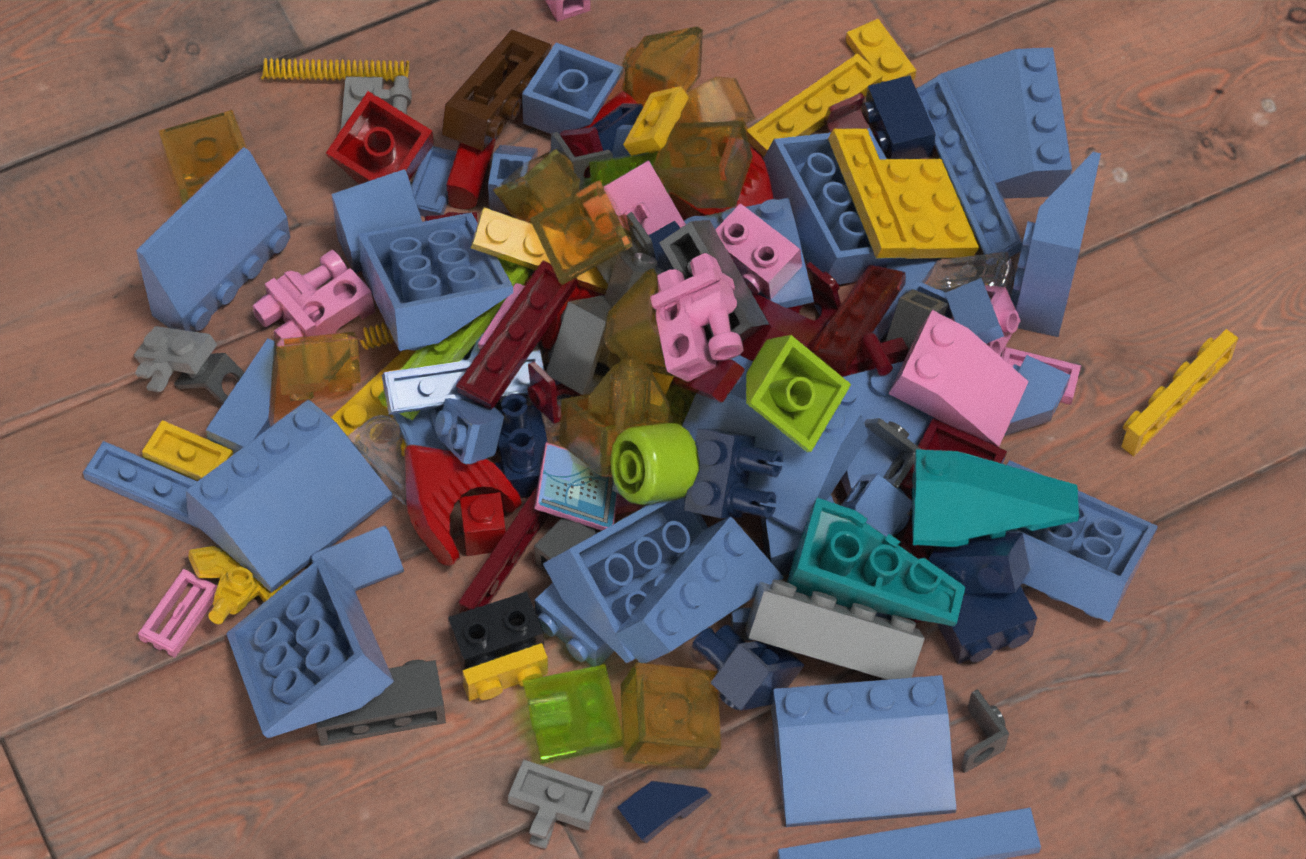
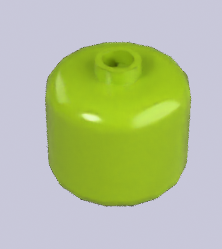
(654, 463)

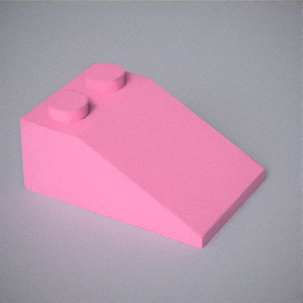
(959, 380)

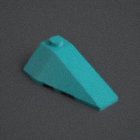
(975, 497)
(864, 567)

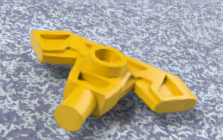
(235, 585)

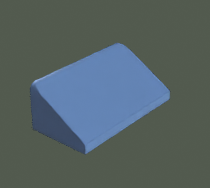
(364, 558)

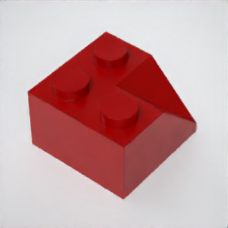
(379, 141)

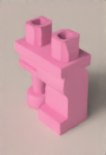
(688, 306)
(313, 310)

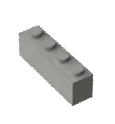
(834, 632)

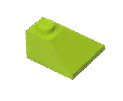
(794, 390)

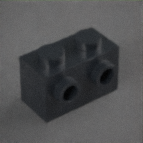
(495, 630)

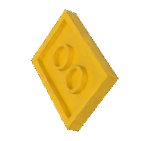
(930, 208)

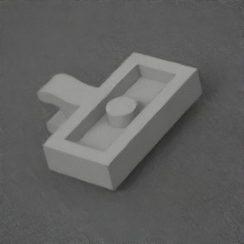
(170, 351)
(554, 798)

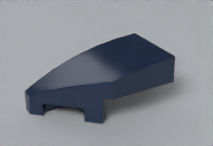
(659, 805)

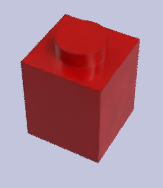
(482, 522)

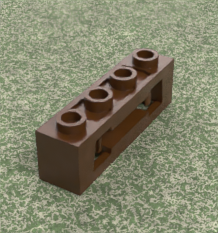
(474, 120)

